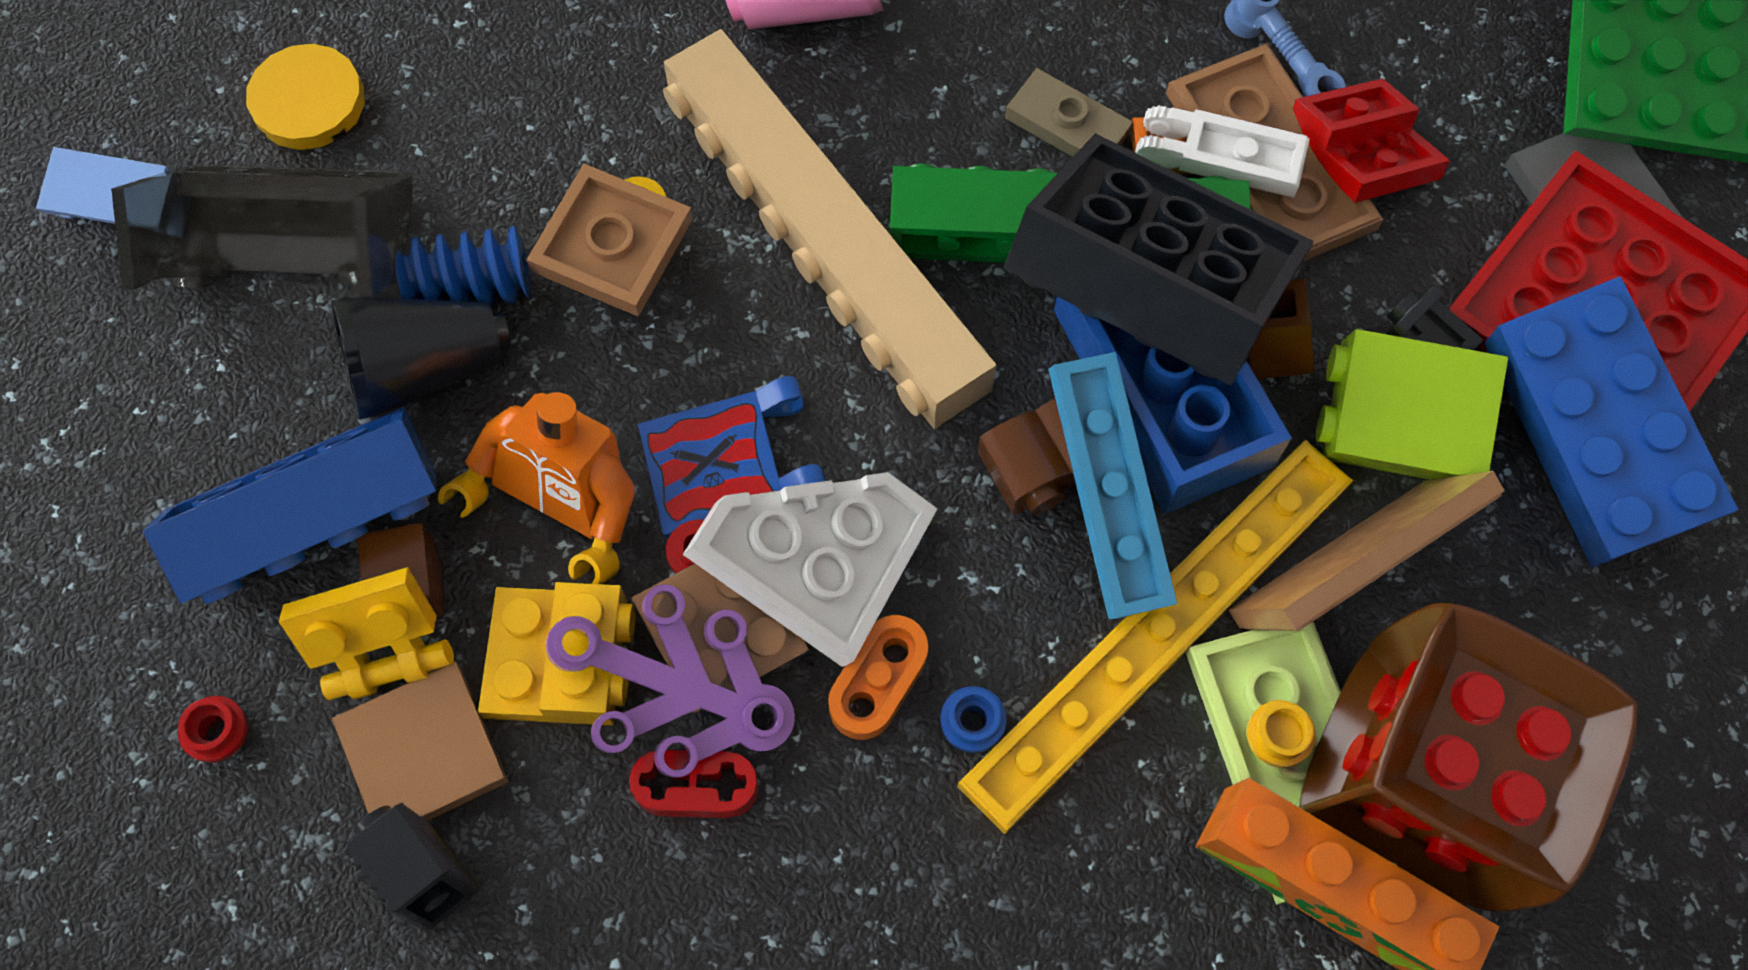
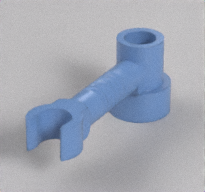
(1253, 17)

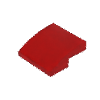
(1368, 140)

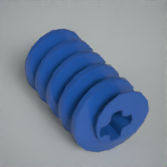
(465, 270)

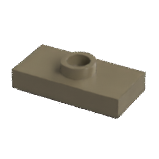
(1063, 114)

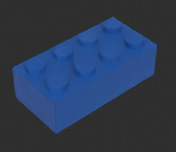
(1609, 423)
(1188, 427)
(292, 505)

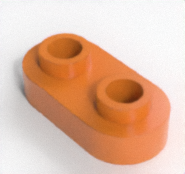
(878, 679)

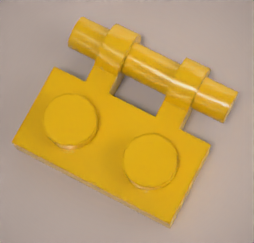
(361, 619)

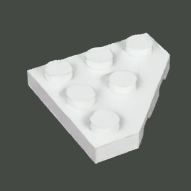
(816, 554)

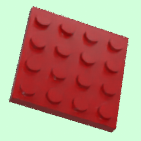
(1600, 228)

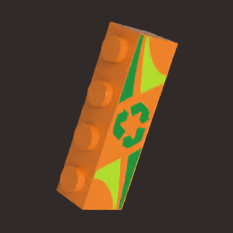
(1343, 883)

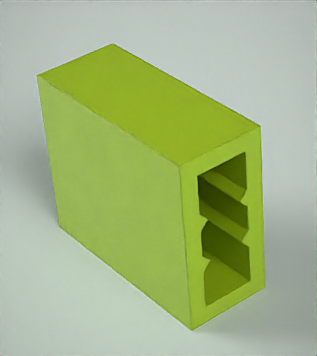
(1411, 406)

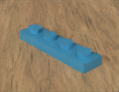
(1112, 485)

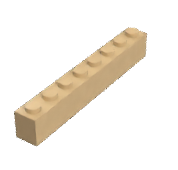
(829, 231)

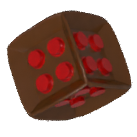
(1474, 757)

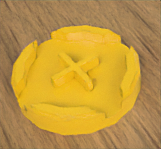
(305, 96)

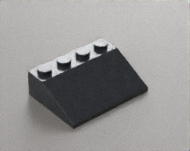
(1157, 256)

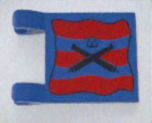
(719, 452)

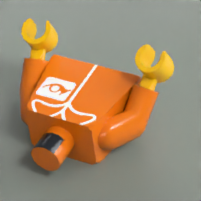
(558, 466)

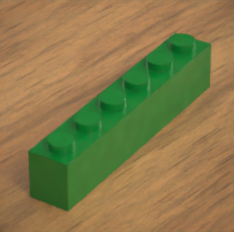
(979, 209)

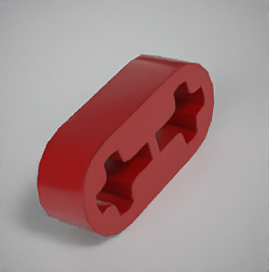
(694, 800)

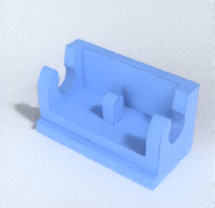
(82, 183)

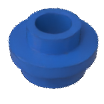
(980, 701)

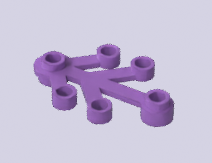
(684, 686)

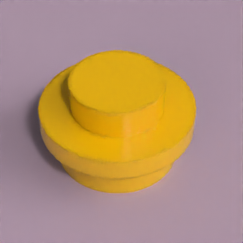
(1281, 734)

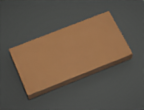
(1261, 92)
(1366, 552)

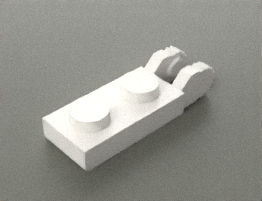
(1225, 148)

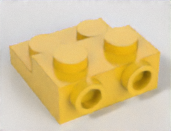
(520, 677)

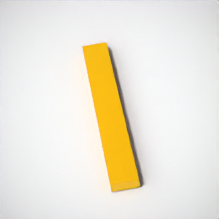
(1150, 642)

